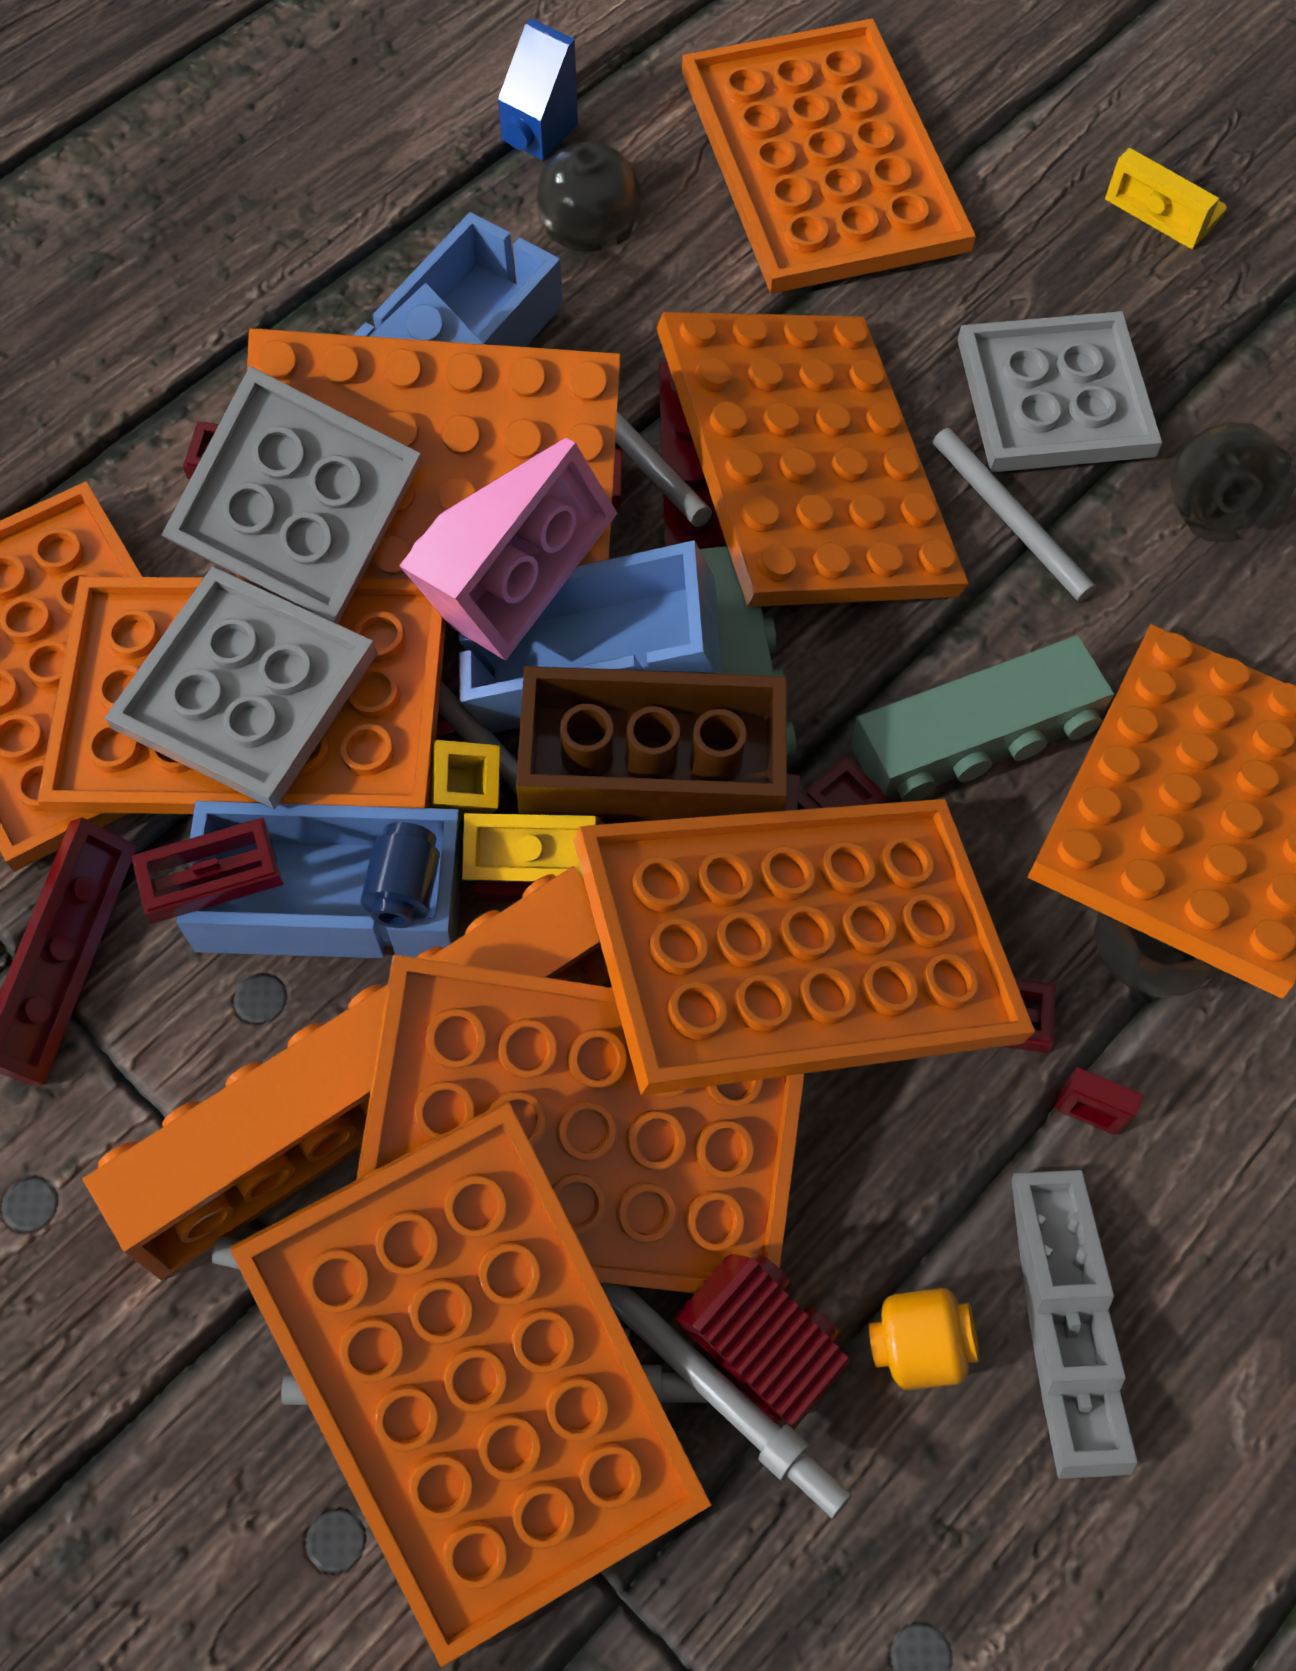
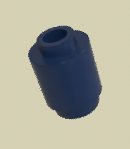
(401, 875)

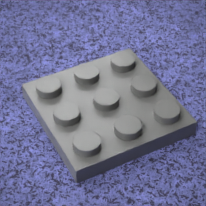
(1058, 391)
(292, 495)
(242, 686)

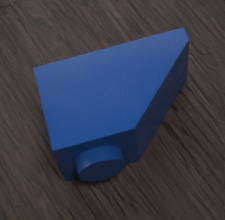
(539, 91)

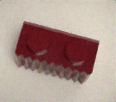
(764, 1338)

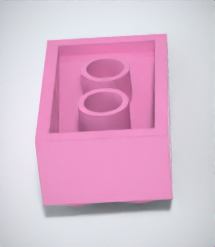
(511, 547)

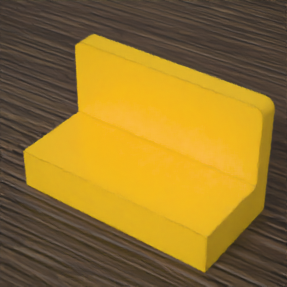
(1163, 199)
(520, 846)

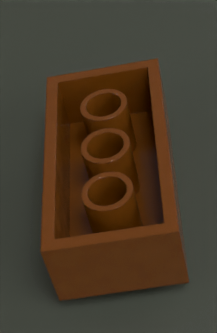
(650, 744)

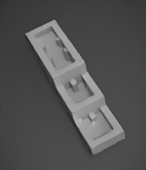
(1072, 1325)

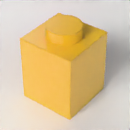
(465, 777)

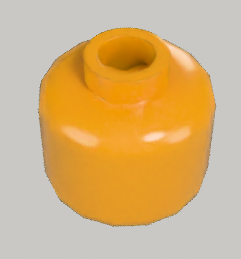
(925, 1339)

